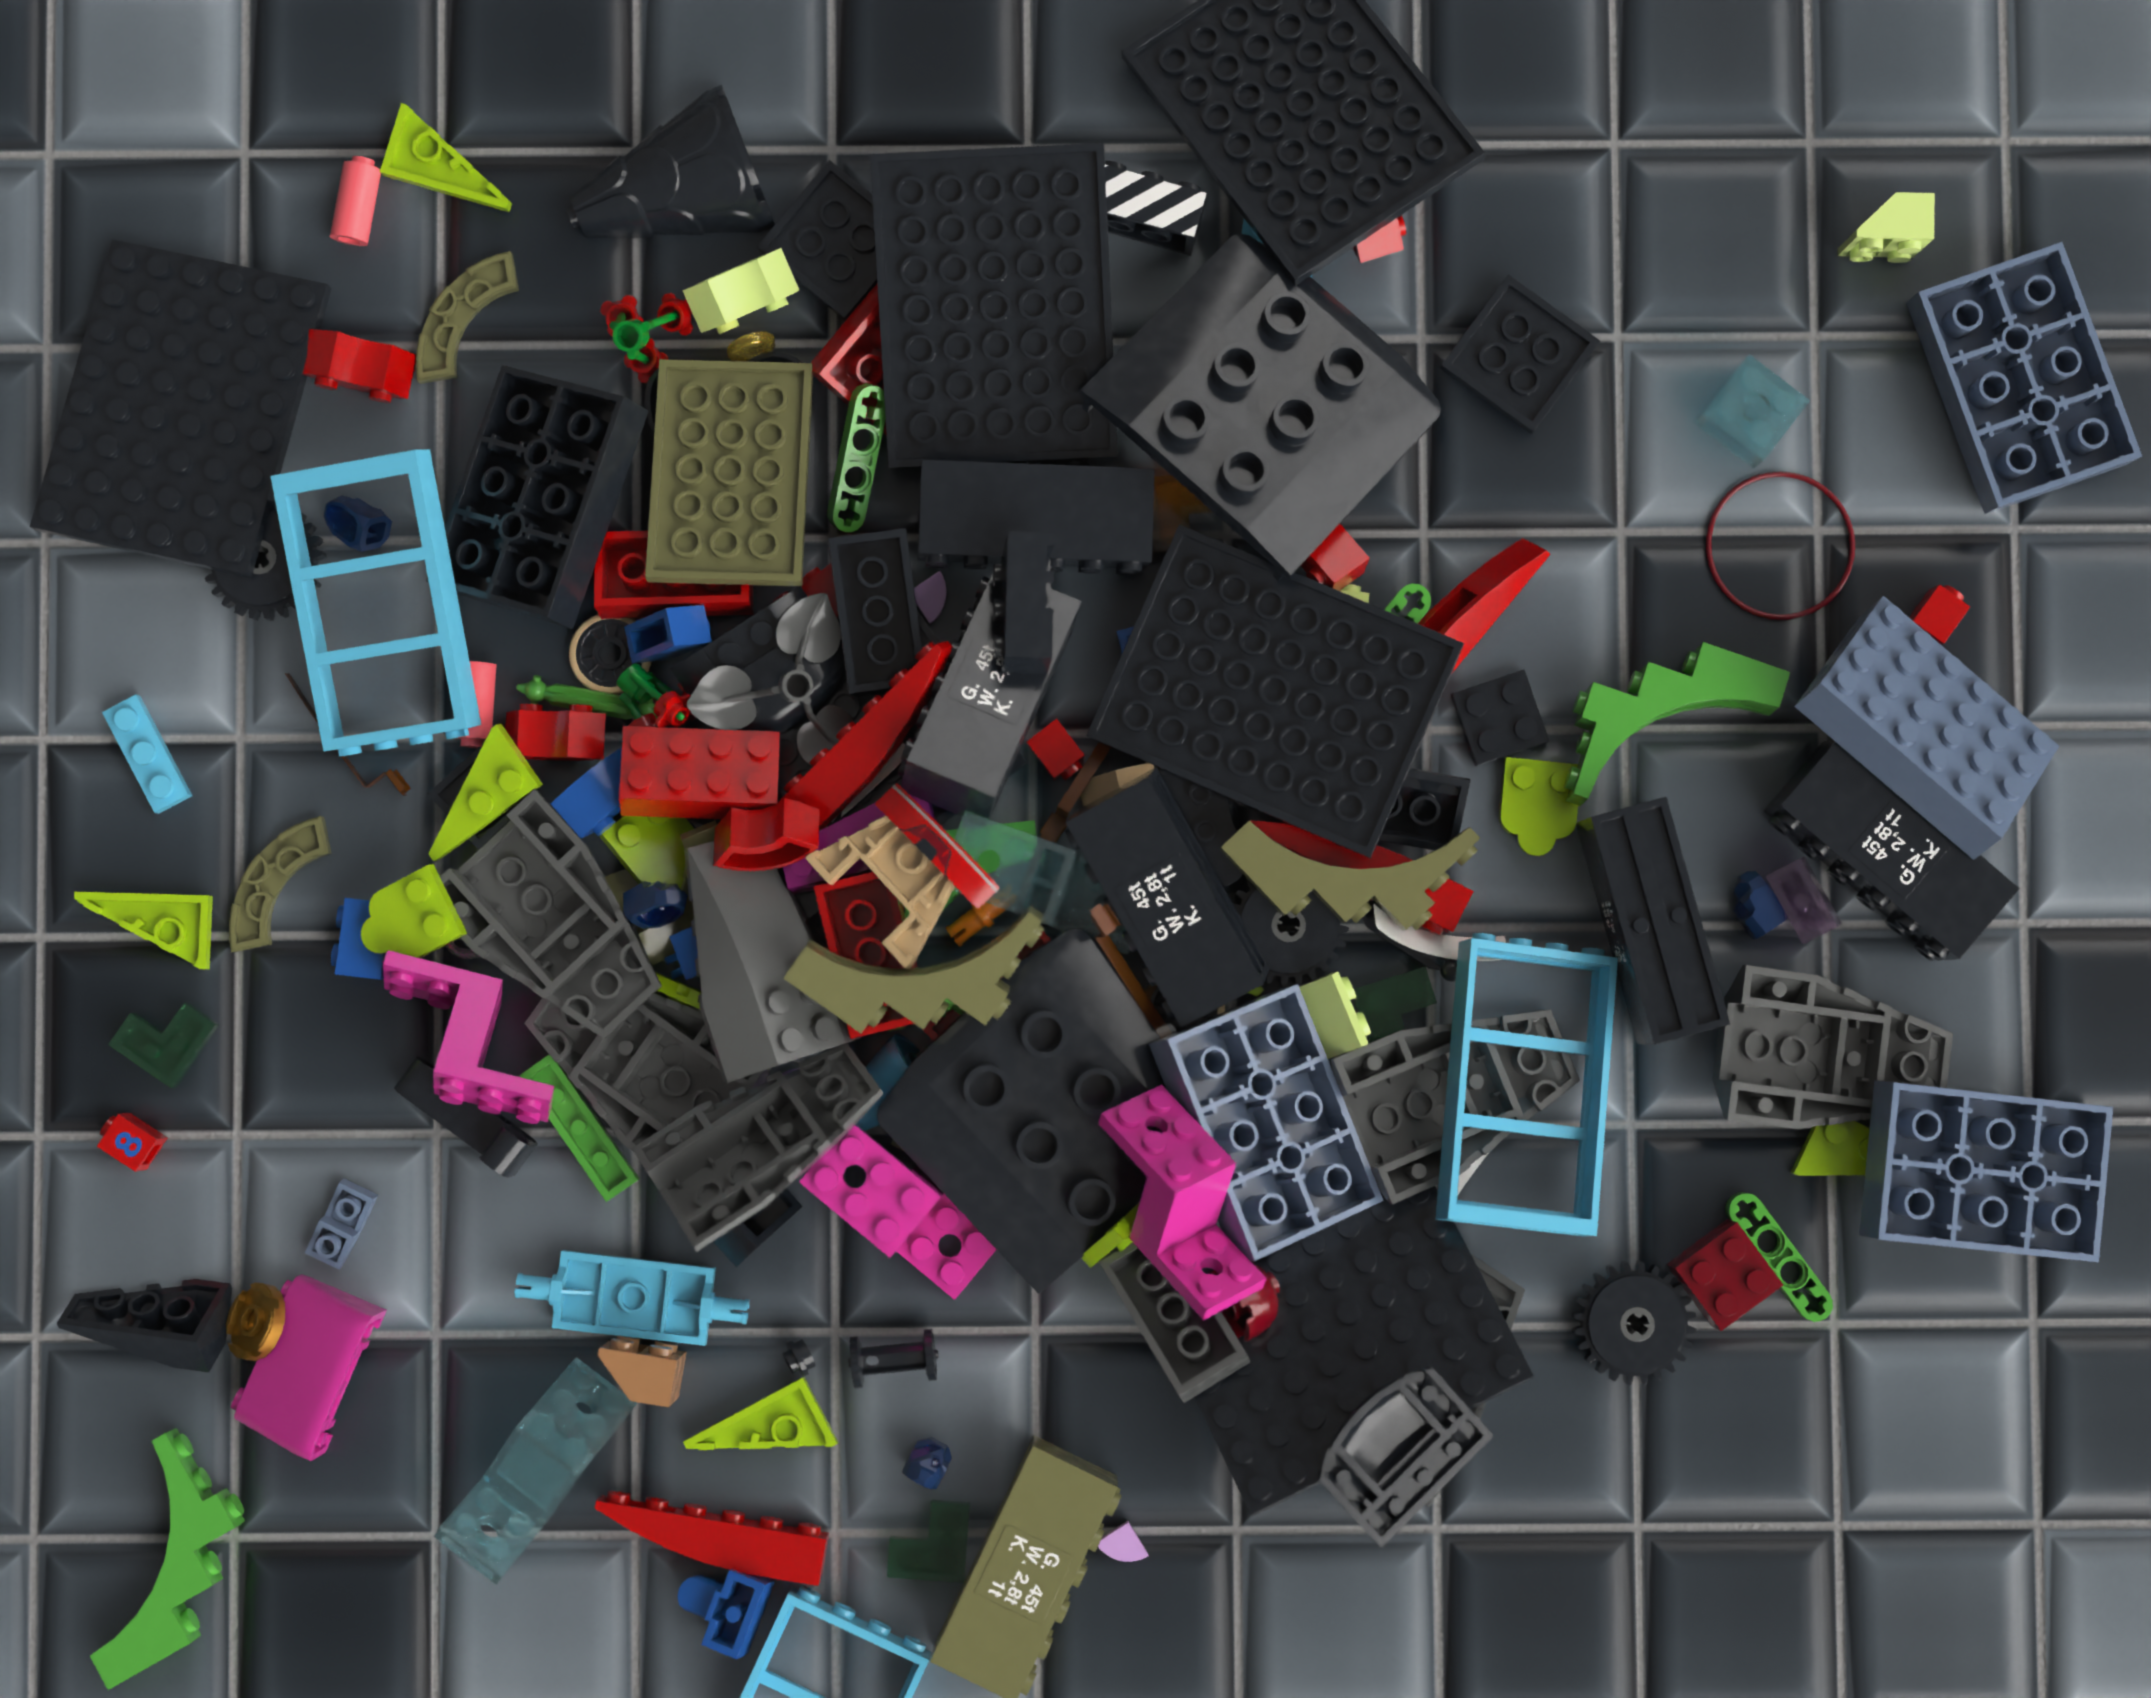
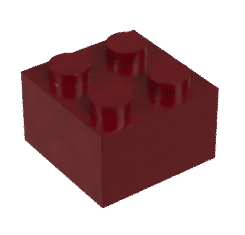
(1724, 1274)

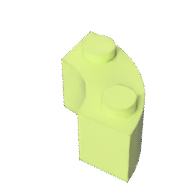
(740, 291)

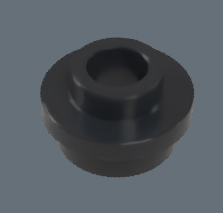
(798, 1357)

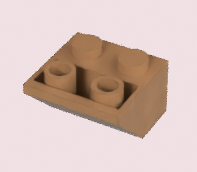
(645, 1371)

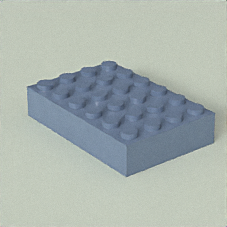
(2023, 378)
(1928, 727)
(1277, 1111)
(1986, 1171)

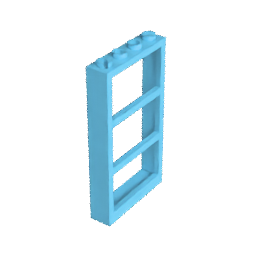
(442, 587)
(1594, 1097)
(844, 1618)

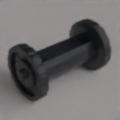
(893, 1358)

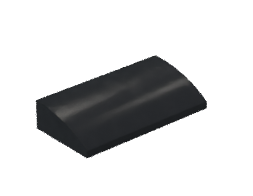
(1427, 810)

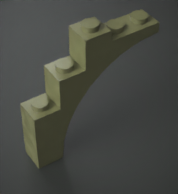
(1397, 889)
(972, 982)

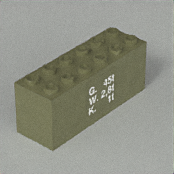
(1026, 1570)

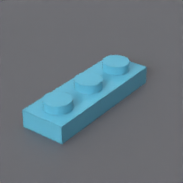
(147, 754)

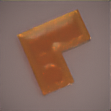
(1171, 508)

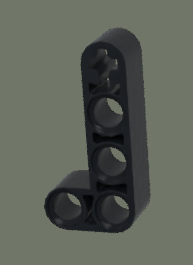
(497, 1139)

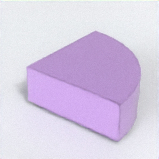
(931, 596)
(1123, 1544)

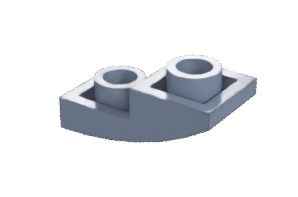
(342, 1224)

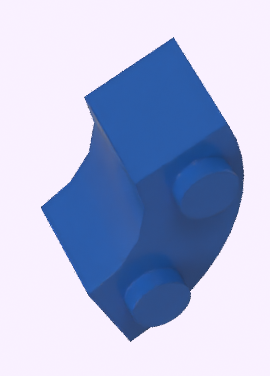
(592, 798)

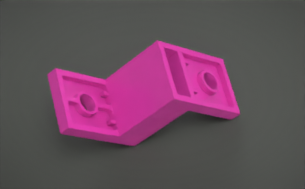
(460, 1062)
(1182, 1201)
(899, 1210)

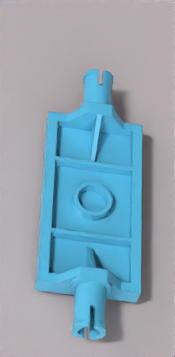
(633, 1297)

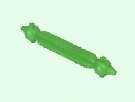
(566, 695)

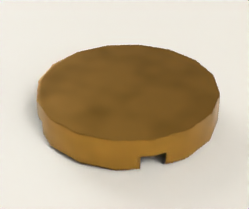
(255, 1321)

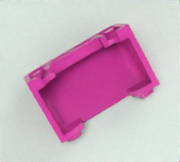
(307, 1372)

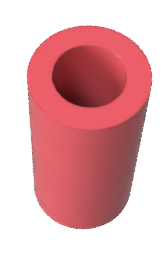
(355, 201)
(484, 682)

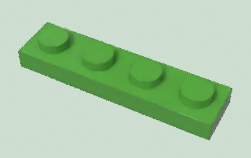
(583, 1131)

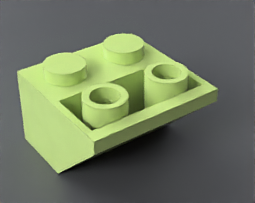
(1895, 230)
(1334, 1015)

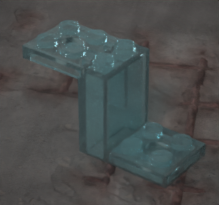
(1036, 875)
(535, 1470)

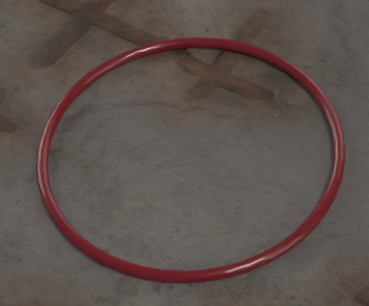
(1795, 476)

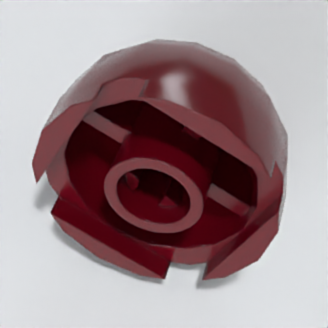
(1256, 1312)

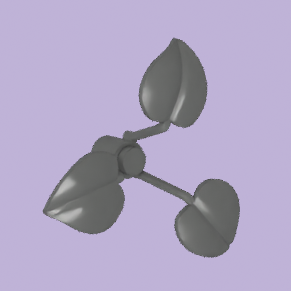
(810, 632)

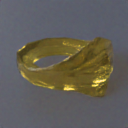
(751, 346)

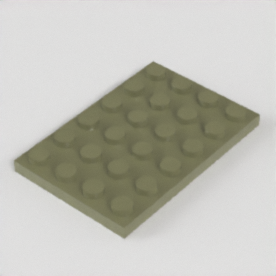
(730, 473)

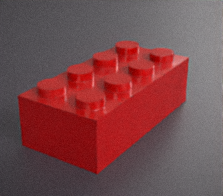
(625, 593)
(697, 771)
(856, 920)

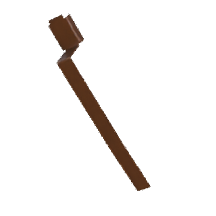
(395, 777)
(1056, 823)
(1107, 923)

